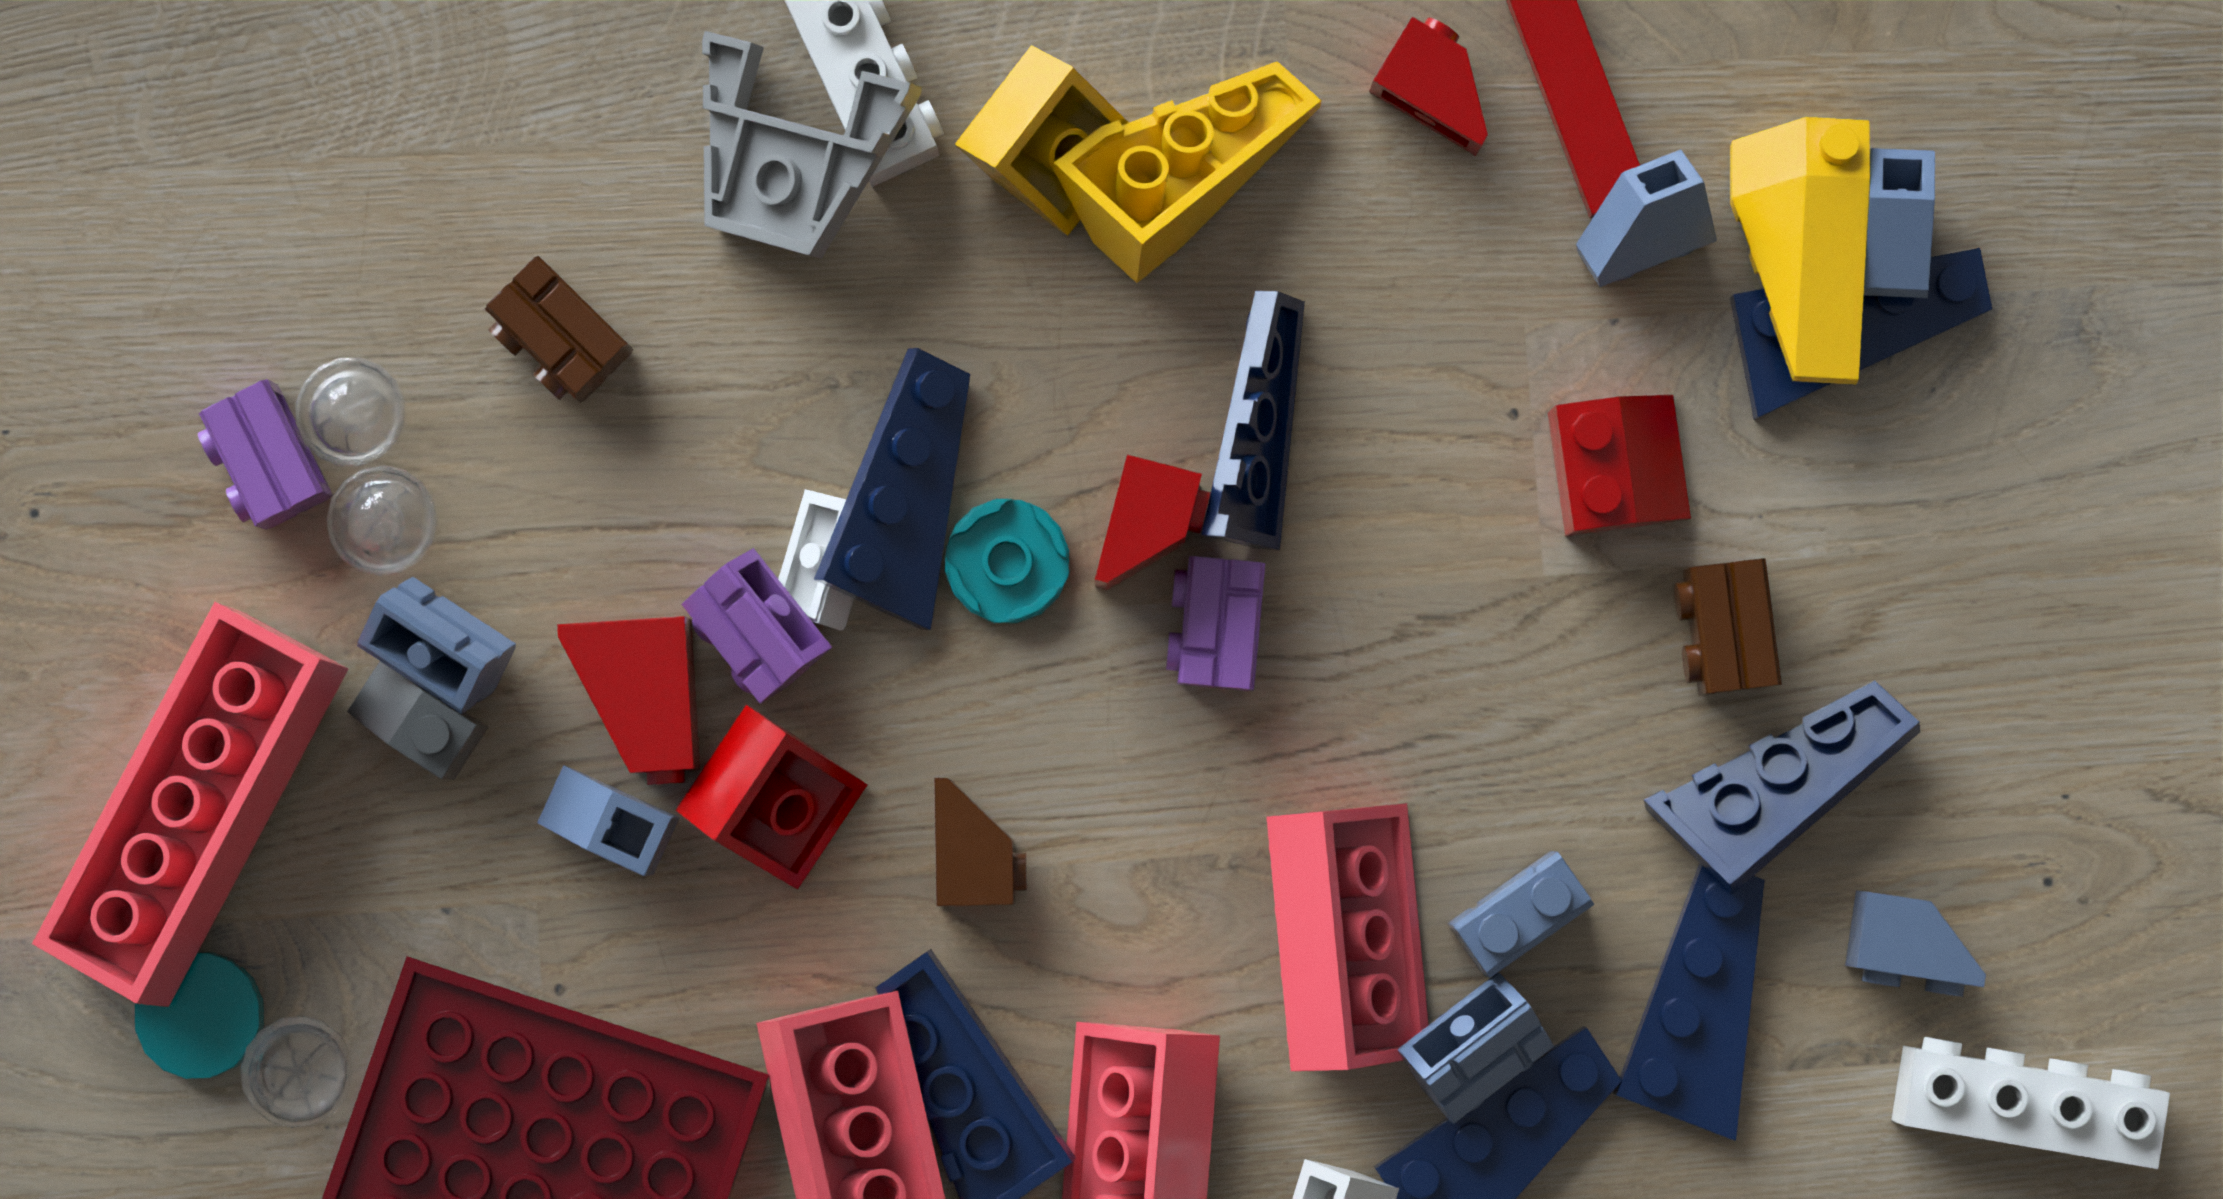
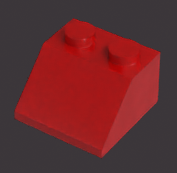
(1618, 463)
(1149, 518)
(771, 797)

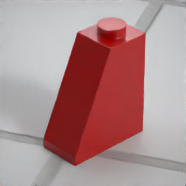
(642, 690)

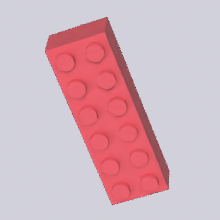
(190, 806)

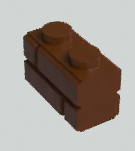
(557, 330)
(1728, 627)

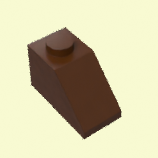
(973, 853)

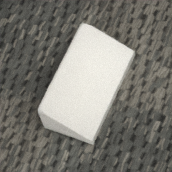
(803, 556)

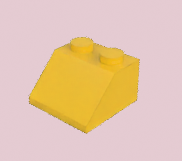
(1030, 125)

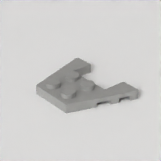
(783, 177)

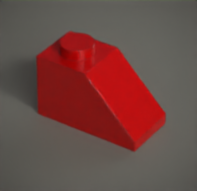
(1433, 83)

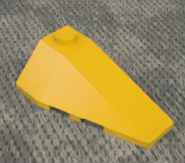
(1166, 174)
(1806, 222)

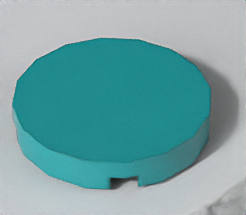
(1007, 561)
(207, 1021)

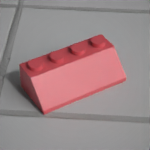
(1347, 935)
(850, 1102)
(1140, 1112)

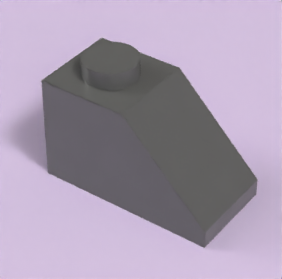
(416, 722)

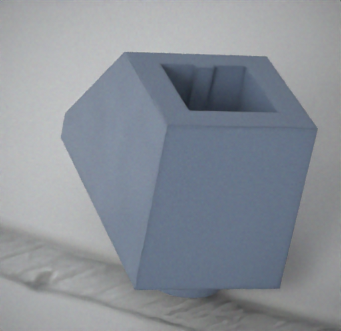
(1648, 219)
(1900, 222)
(608, 821)
(1908, 938)

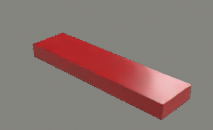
(1575, 95)

